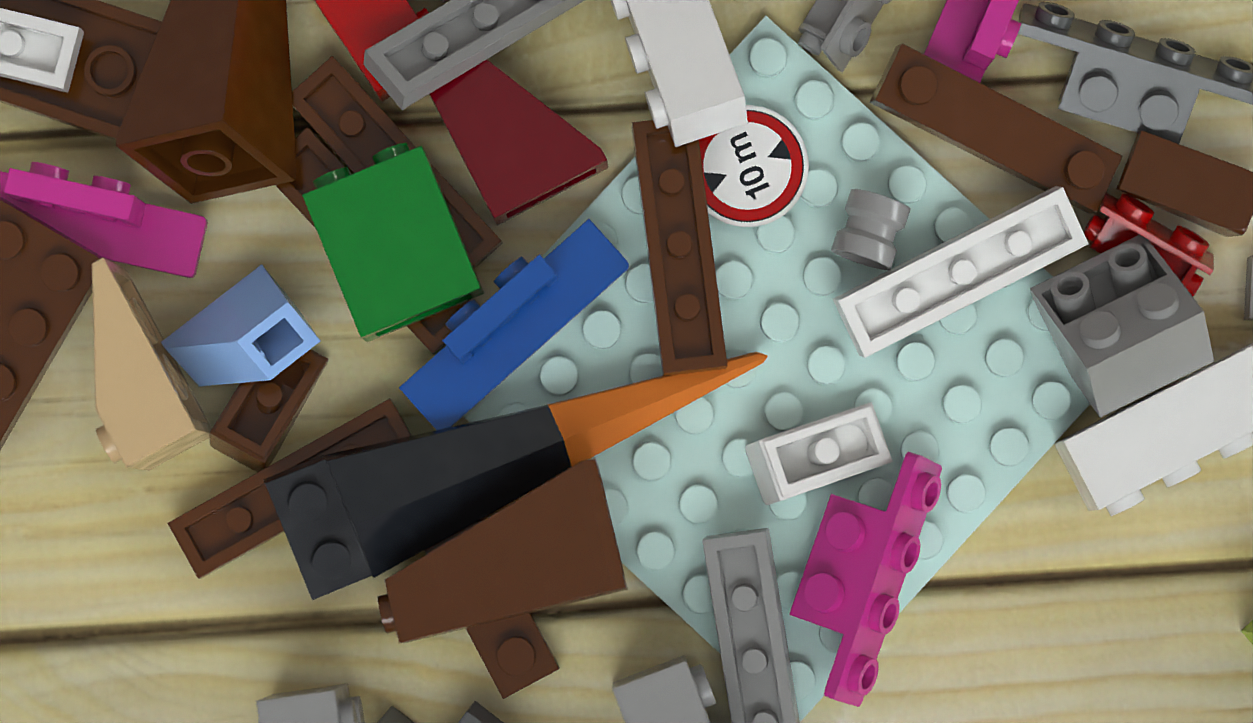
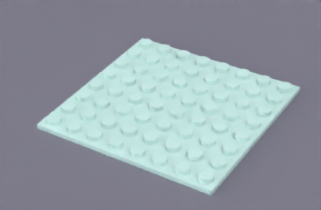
(966, 392)

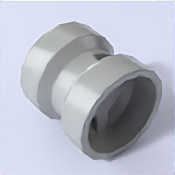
(870, 229)

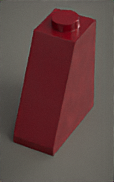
(513, 141)

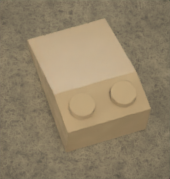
(138, 384)

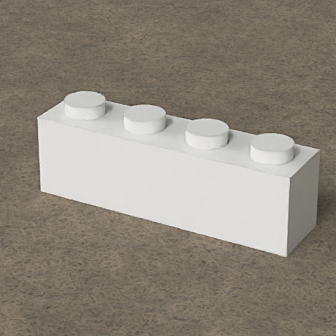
(688, 66)
(1163, 434)

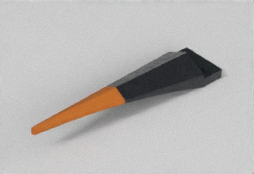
(392, 499)

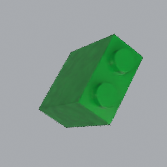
(392, 241)

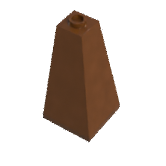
(215, 100)
(521, 560)

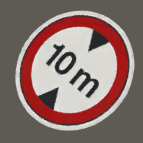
(754, 169)

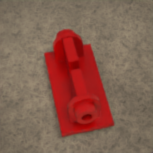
(1130, 217)

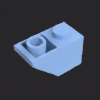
(242, 334)

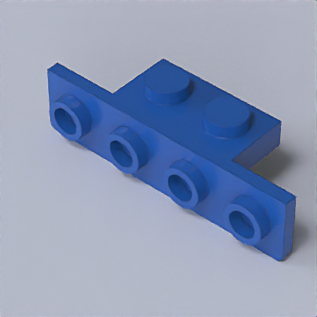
(512, 324)

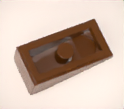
(1189, 184)
(264, 413)

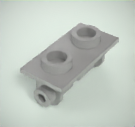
(839, 28)

